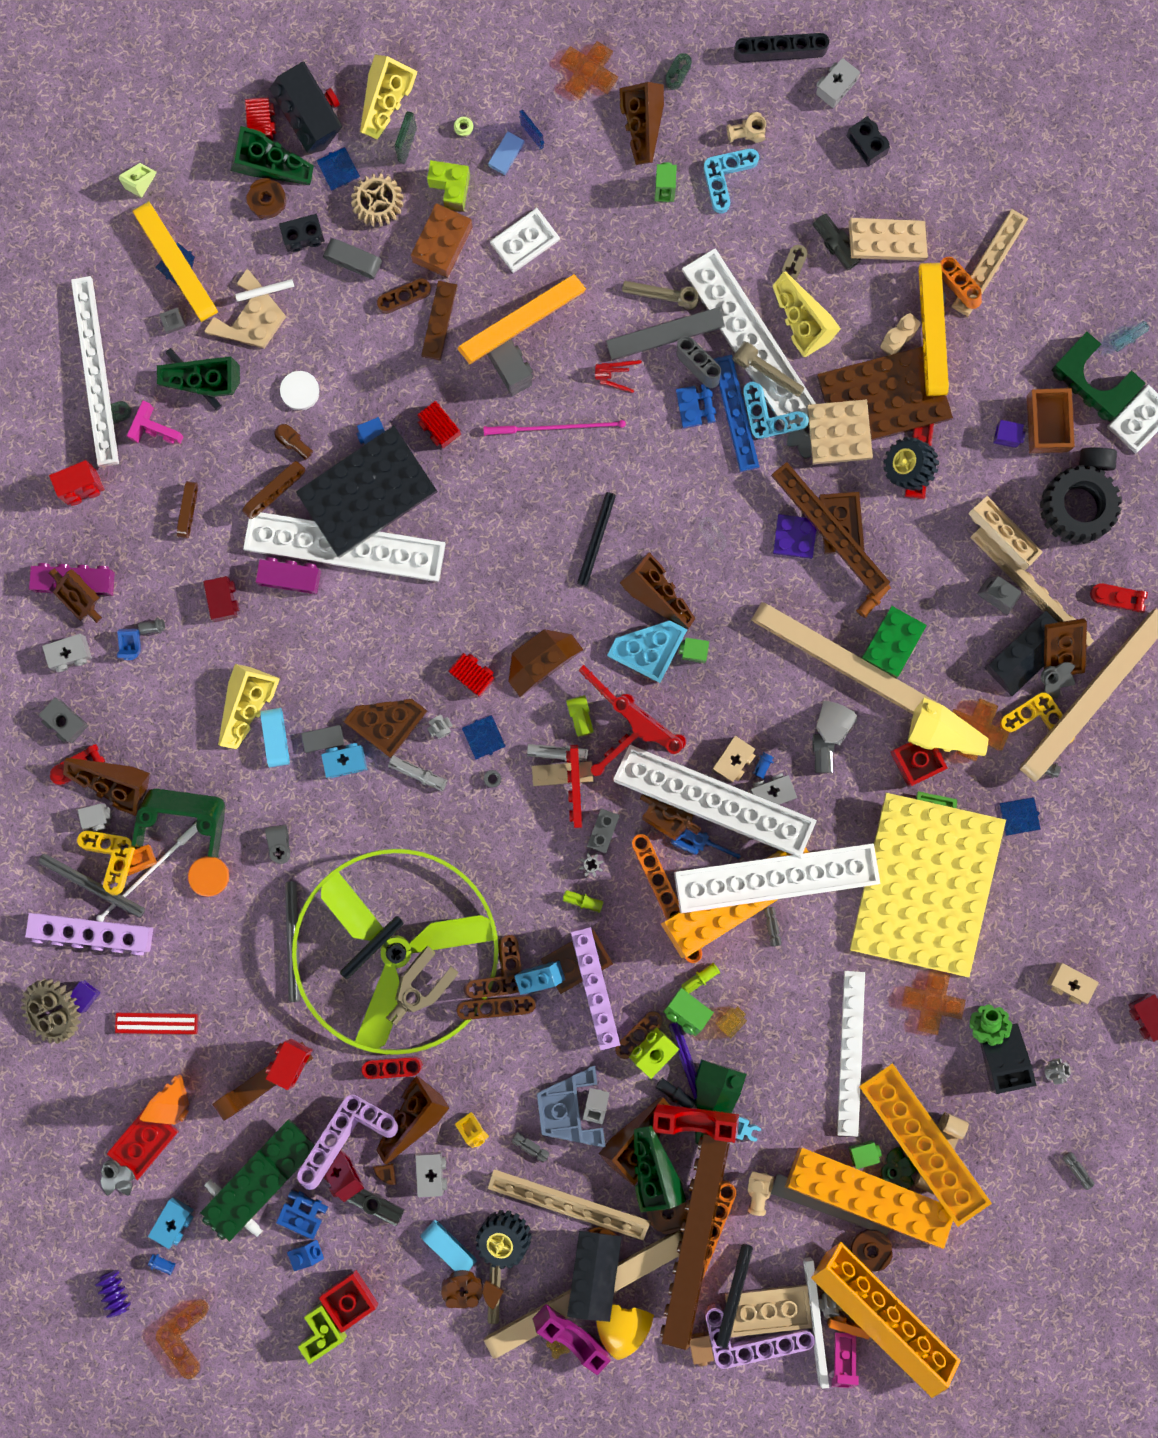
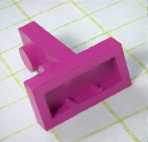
(142, 422)
(845, 1361)

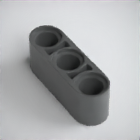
(352, 258)
(700, 370)

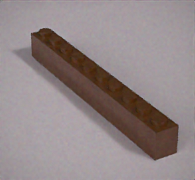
(695, 1242)

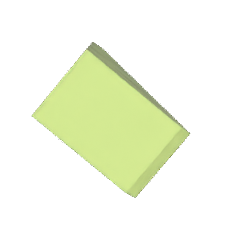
(137, 179)

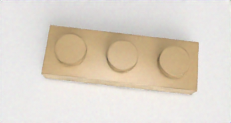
(557, 773)

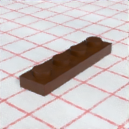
(439, 320)

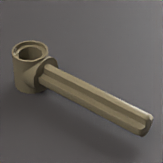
(663, 293)
(747, 356)

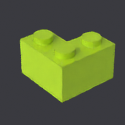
(452, 179)
(325, 1335)

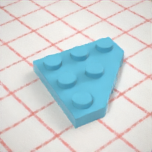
(649, 649)

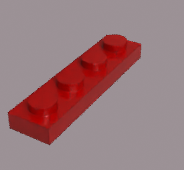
(574, 778)

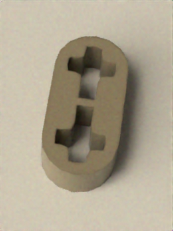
(798, 264)

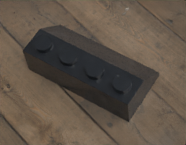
(306, 108)
(1022, 657)
(594, 1276)

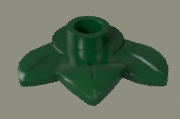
(902, 1168)

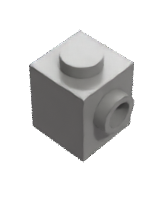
(95, 817)
(596, 1105)

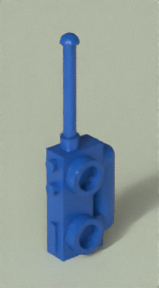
(699, 842)

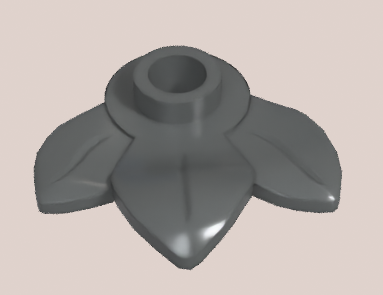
(802, 440)
(1059, 678)
(116, 1177)

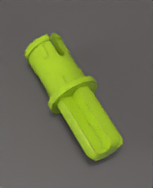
(583, 901)
(700, 978)

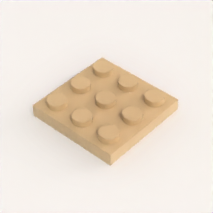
(839, 432)

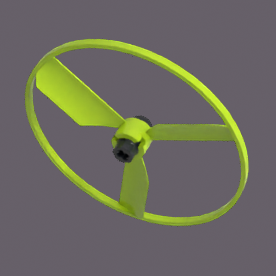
(363, 925)

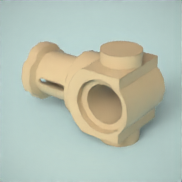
(746, 129)
(759, 1189)

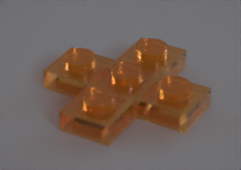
(588, 70)
(981, 721)
(933, 1002)

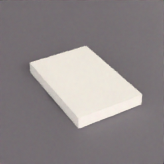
(524, 240)
(1138, 420)

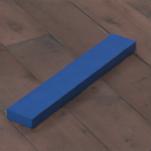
(736, 415)

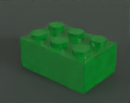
(893, 641)

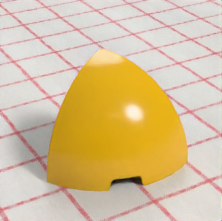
(624, 1331)

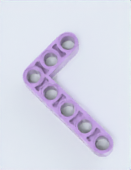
(341, 1135)
(753, 1344)

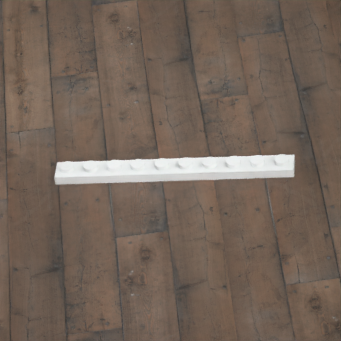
(95, 371)

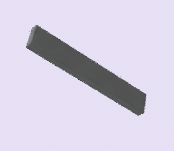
(665, 333)
(781, 1191)

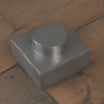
(172, 320)

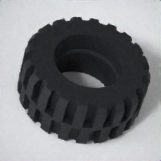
(1101, 490)

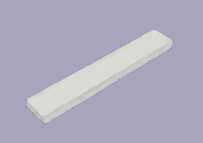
(816, 1324)

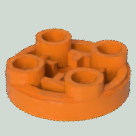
(208, 876)

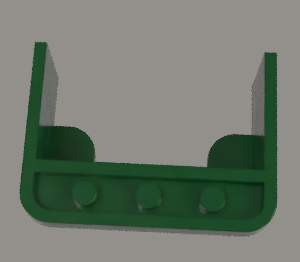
(207, 810)

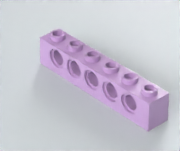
(37, 931)
(594, 986)

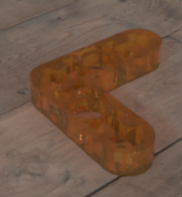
(175, 1333)

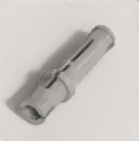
(554, 752)
(422, 775)

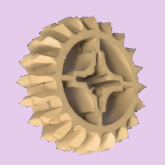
(371, 214)

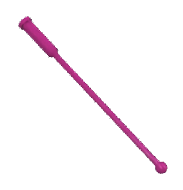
(513, 429)

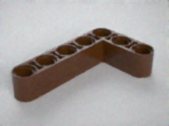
(244, 1094)

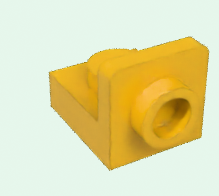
(471, 1130)

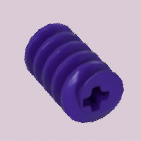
(113, 1293)

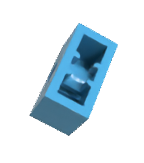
(355, 764)
(539, 977)
(162, 1231)

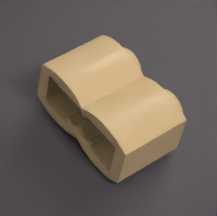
(900, 334)

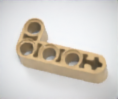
(953, 1129)

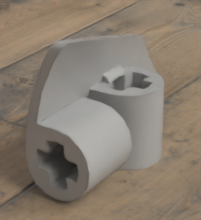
(835, 722)

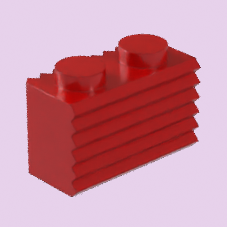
(259, 116)
(438, 424)
(471, 674)

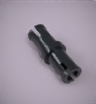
(675, 1094)

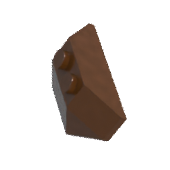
(540, 659)

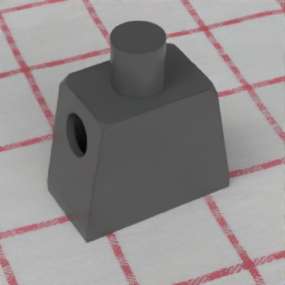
(999, 594)

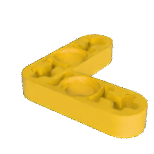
(1035, 709)
(113, 850)

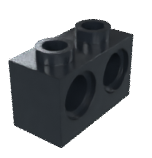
(863, 143)
(301, 228)

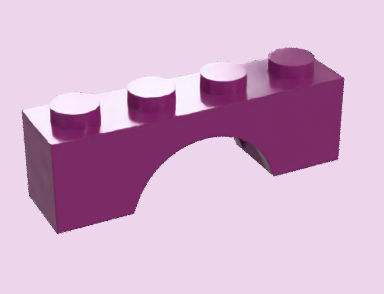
(98, 579)
(556, 1327)

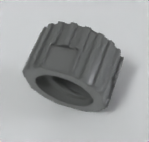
(494, 772)

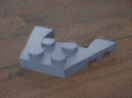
(561, 1114)

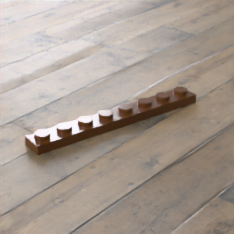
(830, 528)

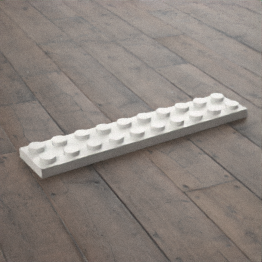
(742, 323)
(379, 553)
(715, 801)
(776, 878)

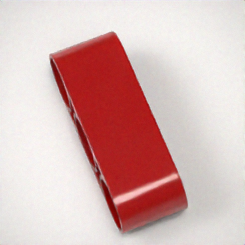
(382, 1071)

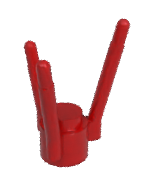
(604, 372)

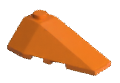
(169, 1104)

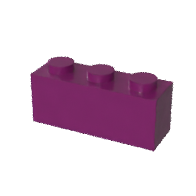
(288, 575)

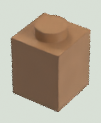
(701, 1349)

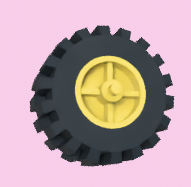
(911, 463)
(503, 1239)

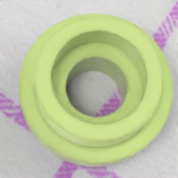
(463, 121)

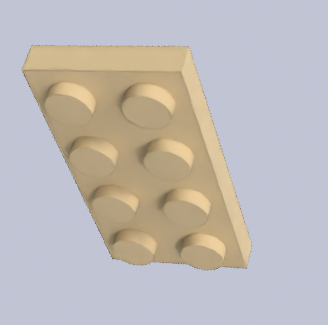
(888, 239)
(1005, 533)
(772, 1311)

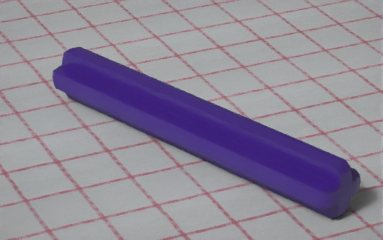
(684, 1055)

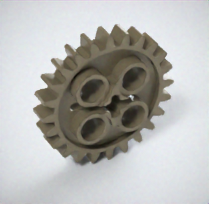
(43, 997)

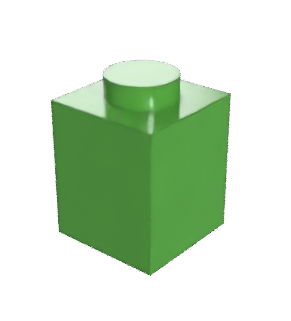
(694, 650)
(865, 1154)

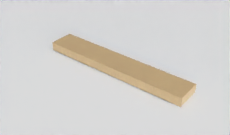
(994, 255)

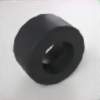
(1099, 458)

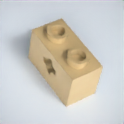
(736, 748)
(1083, 984)

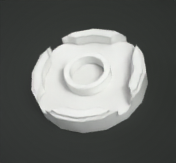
(299, 390)

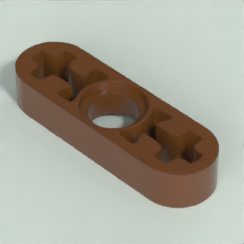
(406, 288)
(187, 509)
(624, 1042)

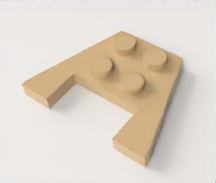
(255, 323)

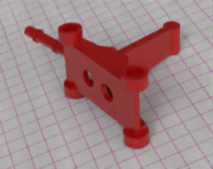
(641, 723)

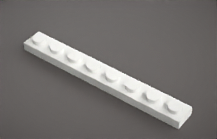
(851, 1053)

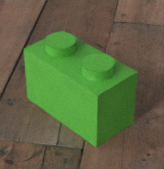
(665, 182)
(688, 1012)

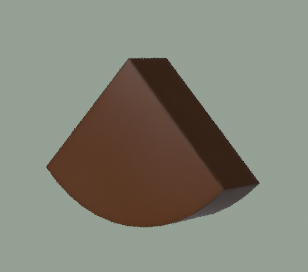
(386, 1173)
(491, 1294)

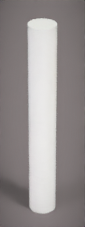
(264, 290)

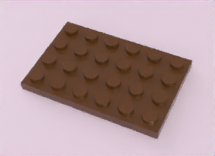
(892, 390)

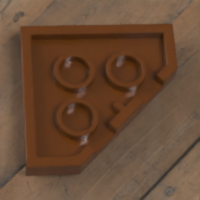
(386, 723)

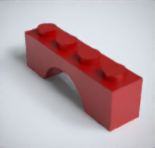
(676, 1119)

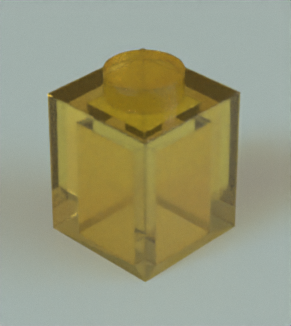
(731, 1021)

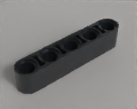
(789, 42)

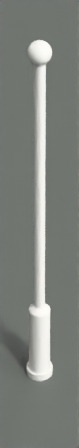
(181, 841)

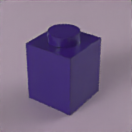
(1009, 434)
(85, 995)

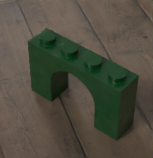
(1071, 371)

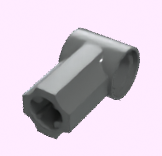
(823, 754)

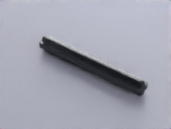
(596, 539)
(734, 1296)

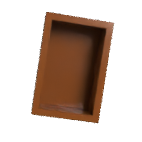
(441, 240)
(1050, 420)

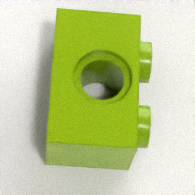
(652, 1063)

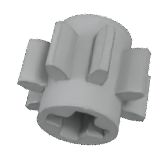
(439, 727)
(586, 866)
(1057, 1071)
(829, 1306)

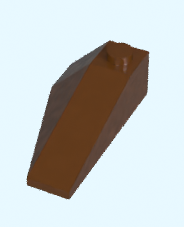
(649, 586)
(118, 783)

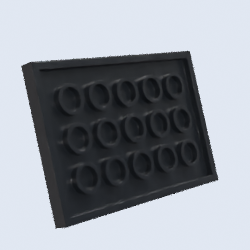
(366, 491)

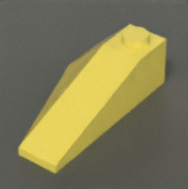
(385, 88)
(808, 319)
(245, 696)
(940, 728)

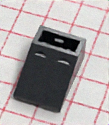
(1008, 1064)

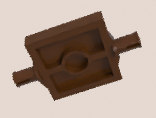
(76, 594)
(668, 818)

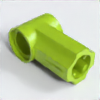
(579, 711)

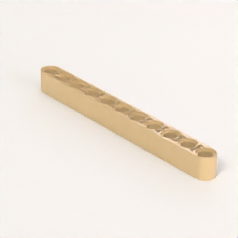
(838, 658)
(1092, 698)
(627, 1272)

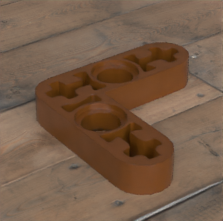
(506, 974)

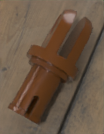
(291, 440)

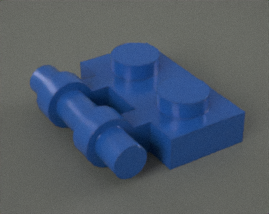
(689, 406)
(299, 1220)

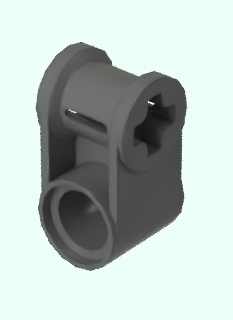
(278, 839)

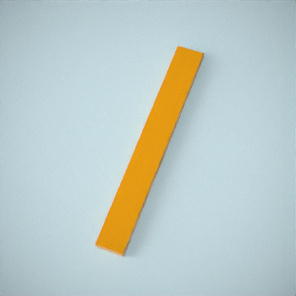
(521, 319)

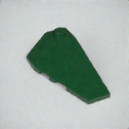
(263, 158)
(206, 377)
(717, 1088)
(657, 1180)

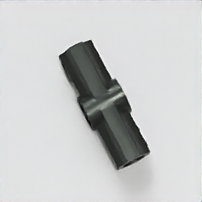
(836, 241)
(385, 1209)

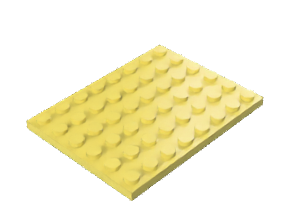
(932, 885)

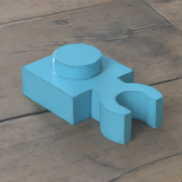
(744, 1129)

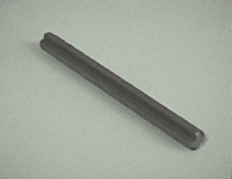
(91, 885)
(291, 921)

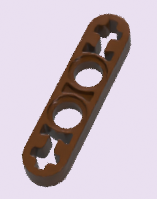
(273, 490)
(496, 1010)

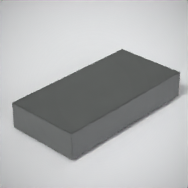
(323, 739)

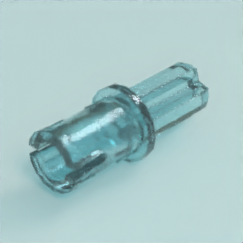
(1130, 336)

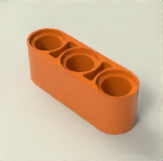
(964, 290)

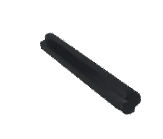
(371, 947)

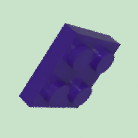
(794, 537)

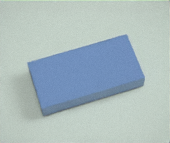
(506, 153)

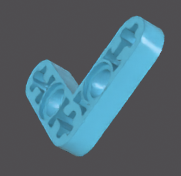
(722, 169)
(769, 423)

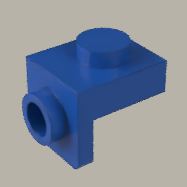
(128, 644)
(305, 1255)

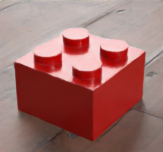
(77, 483)
(917, 763)
(288, 1064)
(348, 1301)

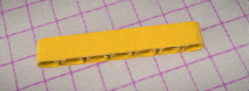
(175, 261)
(933, 329)

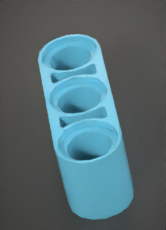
(275, 737)
(448, 1247)

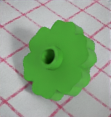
(990, 1025)

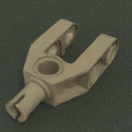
(405, 987)

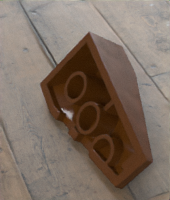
(643, 109)
(417, 1115)
(620, 1148)

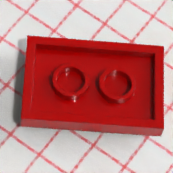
(142, 1145)

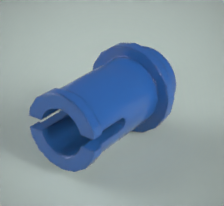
(763, 765)
(161, 1264)

